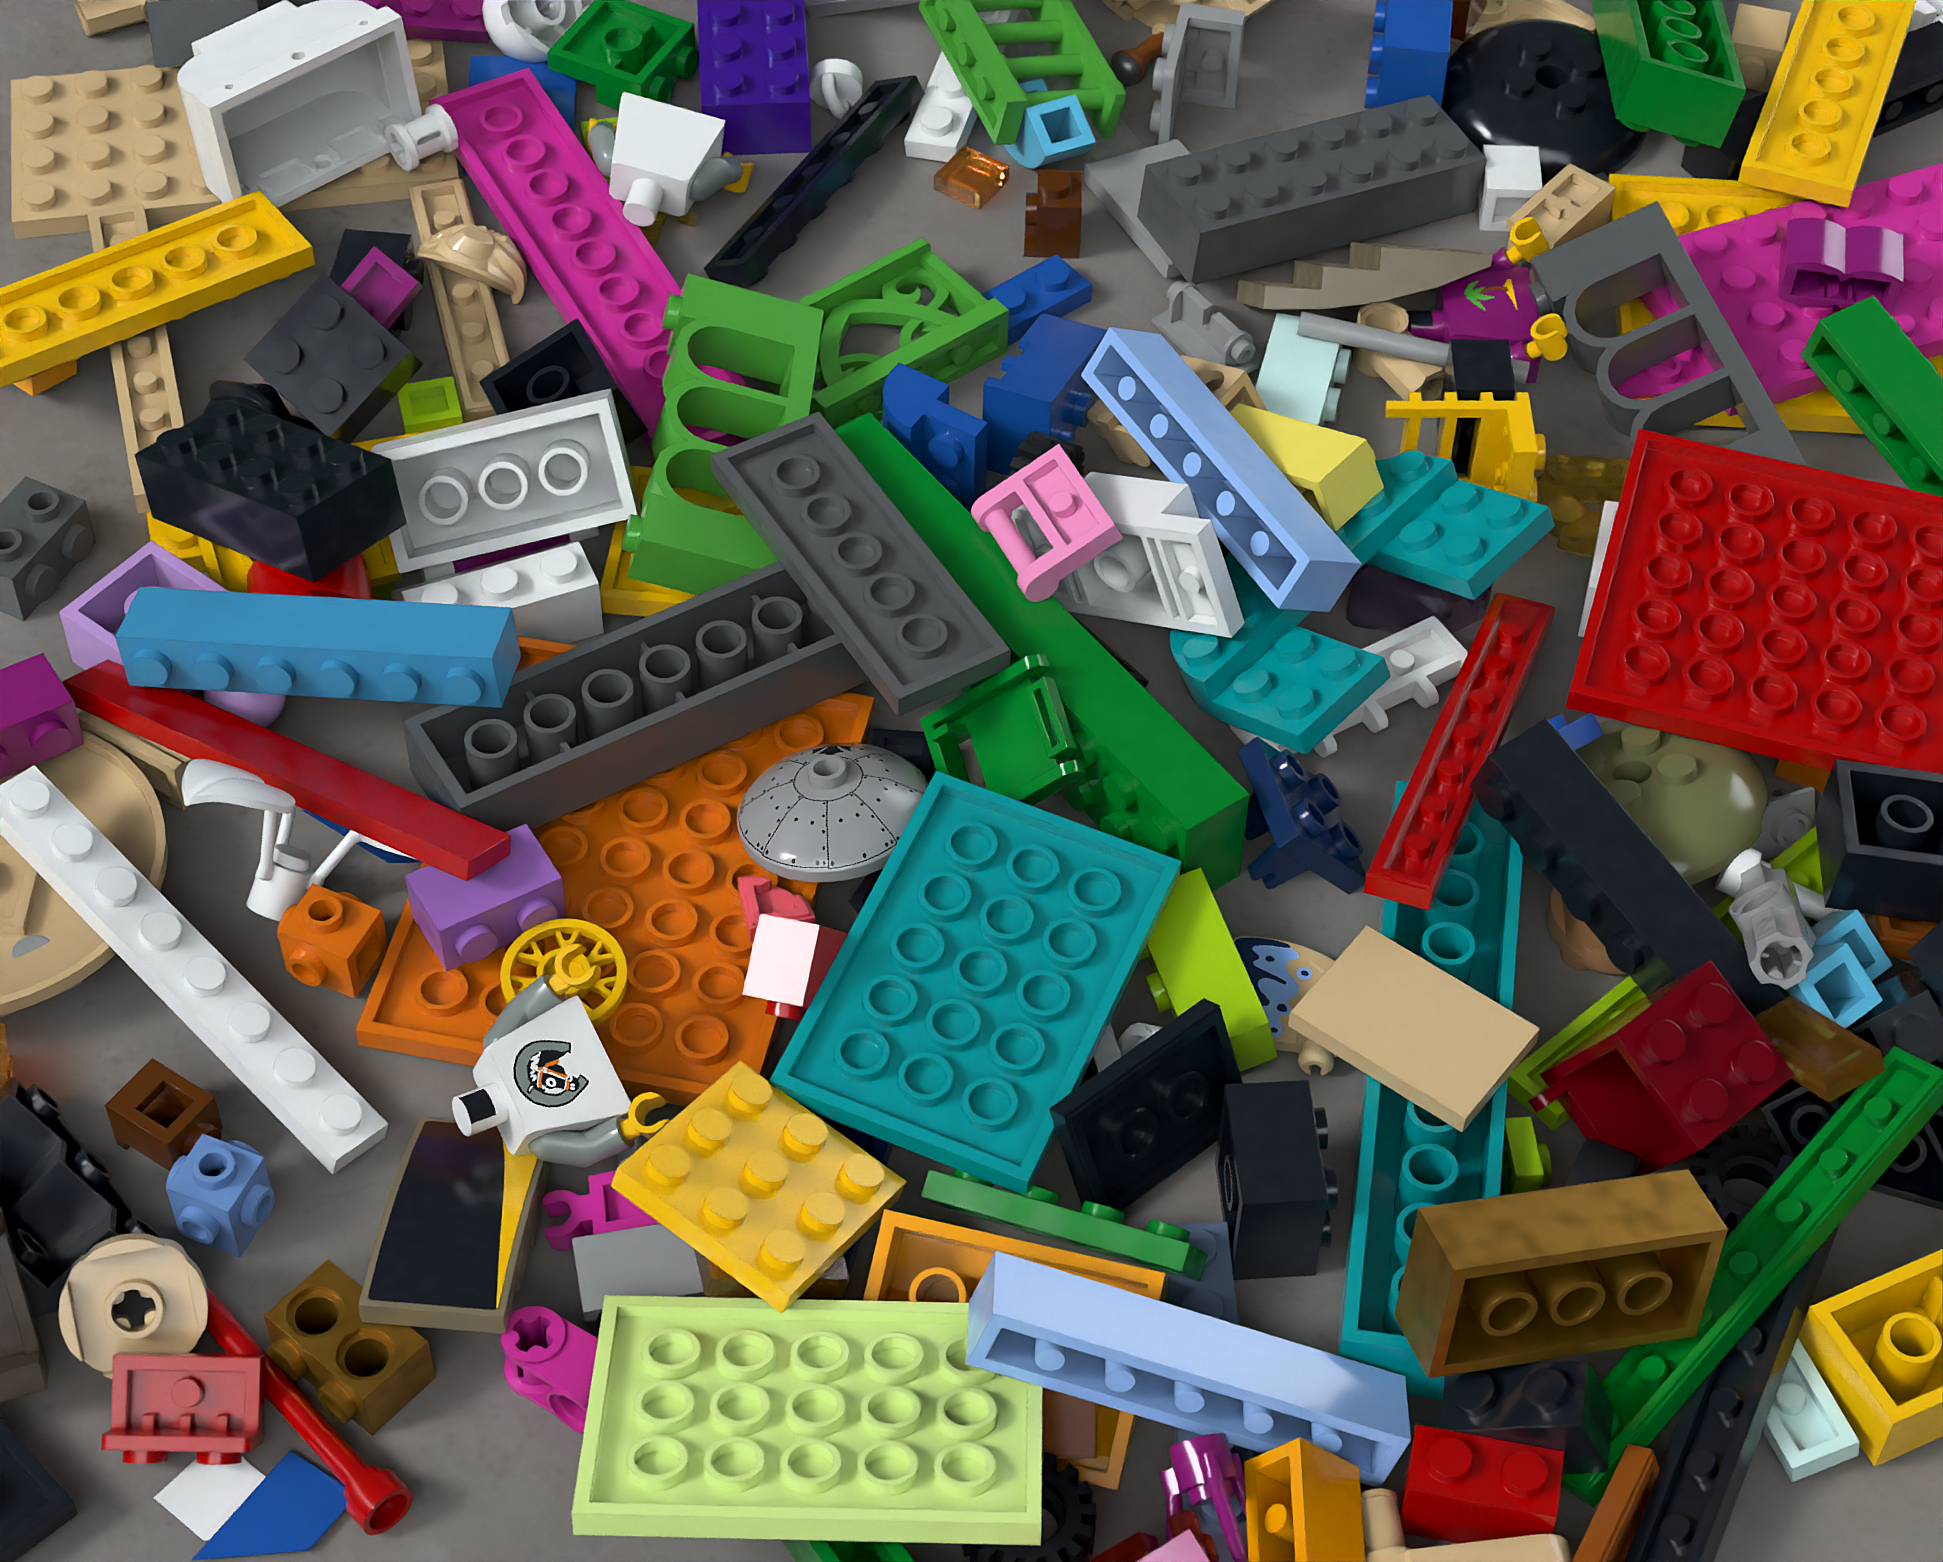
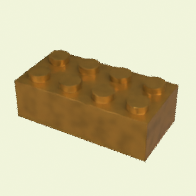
(1558, 1272)

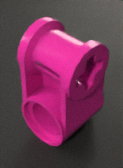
(553, 1362)

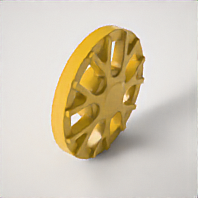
(577, 968)

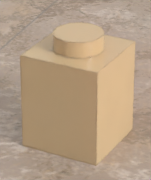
(1759, 43)

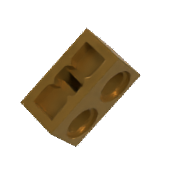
(347, 1349)

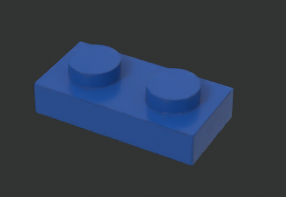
(1044, 288)

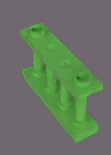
(992, 78)

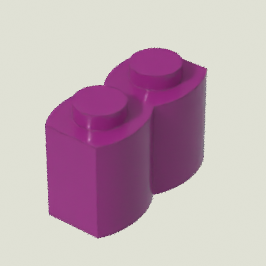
(1839, 266)

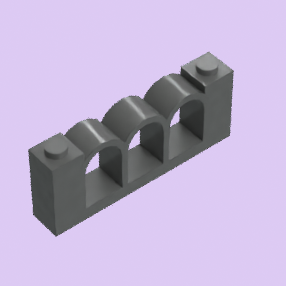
(1623, 264)

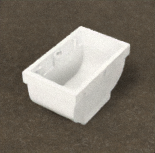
(296, 96)

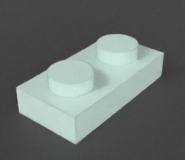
(1806, 1422)

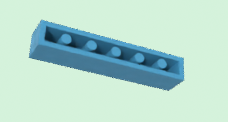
(319, 646)

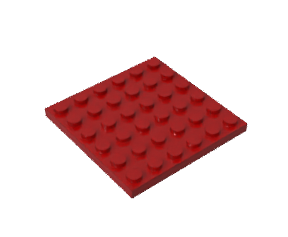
(1769, 609)

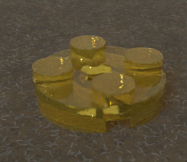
(1570, 483)

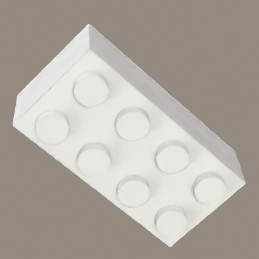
(510, 480)

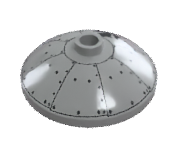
(829, 811)

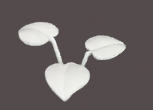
(283, 869)

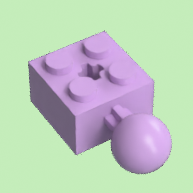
(98, 613)

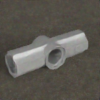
(1773, 926)

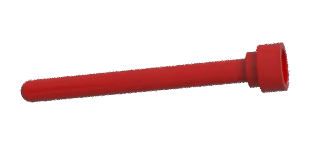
(373, 1495)

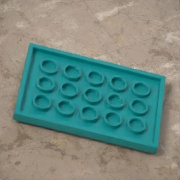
(977, 981)

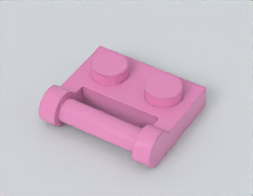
(1064, 512)

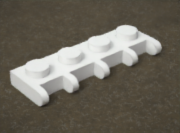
(1417, 663)

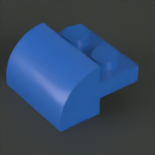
(936, 434)

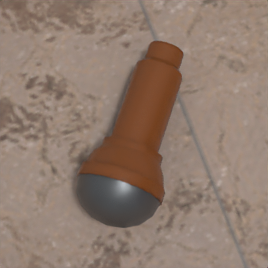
(1131, 64)

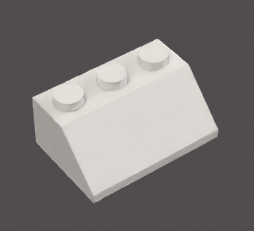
(548, 589)

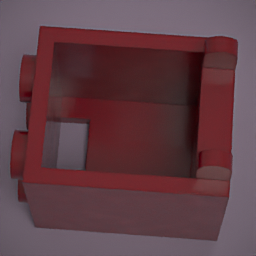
(1667, 1071)

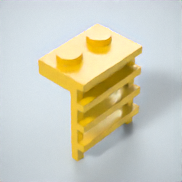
(1503, 439)

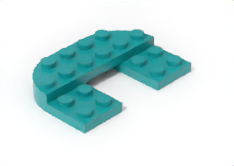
(1304, 684)

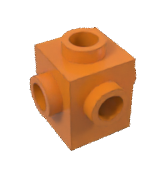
(332, 940)

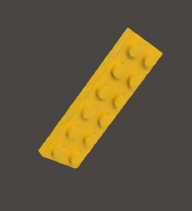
(1827, 98)
(145, 283)

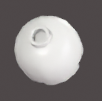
(529, 26)

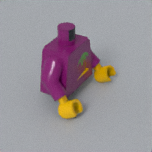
(1498, 305)

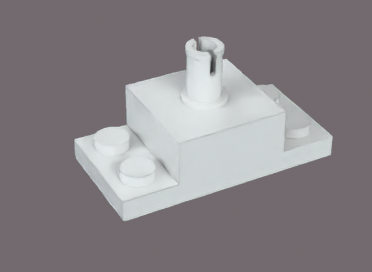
(1163, 568)

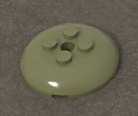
(1685, 793)

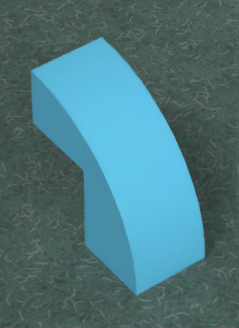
(1051, 130)
(1842, 969)

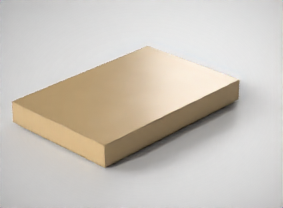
(1414, 1028)

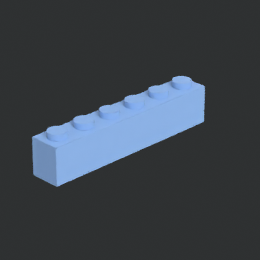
(1229, 475)
(1182, 1366)

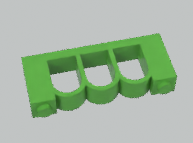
(741, 333)

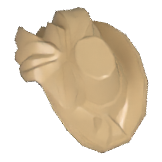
(479, 256)

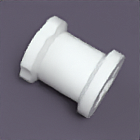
(421, 137)

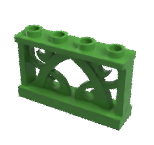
(892, 295)

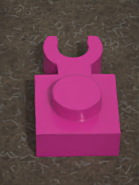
(591, 1213)

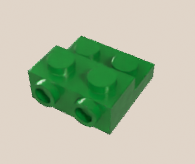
(626, 51)

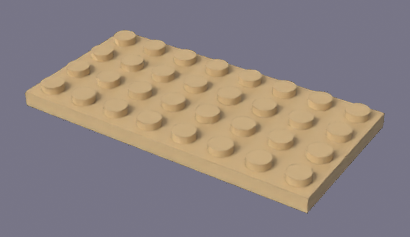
(127, 142)

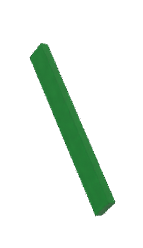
(1769, 1251)

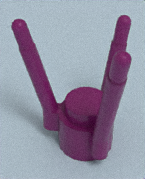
(1208, 1475)

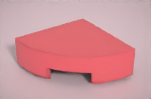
(761, 897)

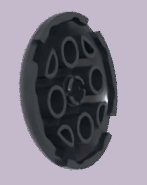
(1540, 89)

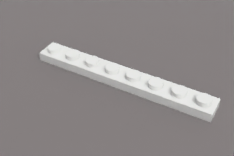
(187, 972)

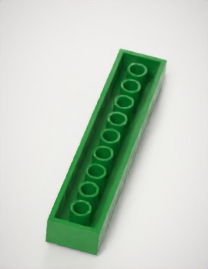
(1140, 765)

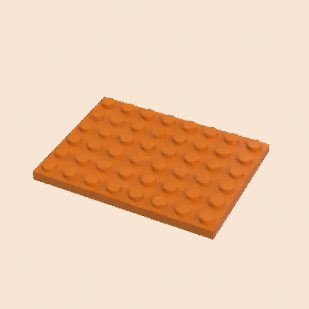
(663, 881)

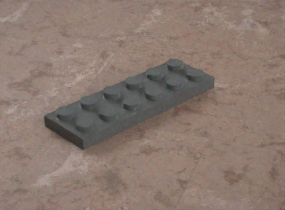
(860, 563)

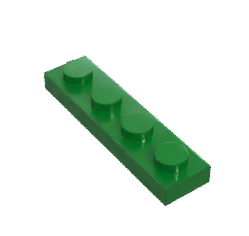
(1094, 1229)

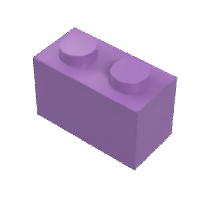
(492, 909)

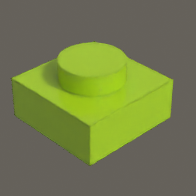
(429, 405)
(1524, 1161)

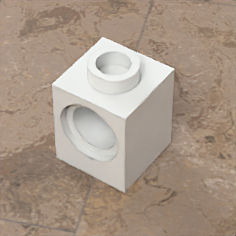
(1507, 183)

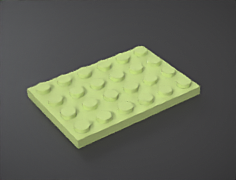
(804, 1425)

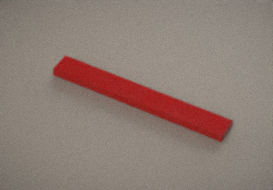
(1466, 732)
(311, 777)

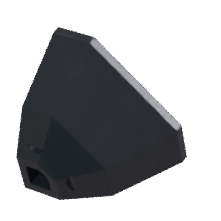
(1903, 1020)
(52, 1194)

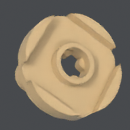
(127, 1263)

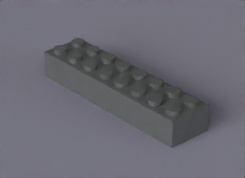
(632, 703)

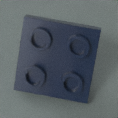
(1302, 821)

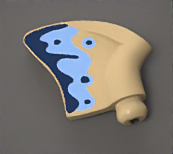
(1281, 978)

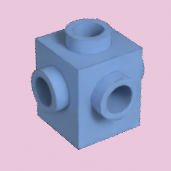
(220, 1194)

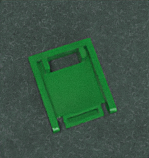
(1014, 730)

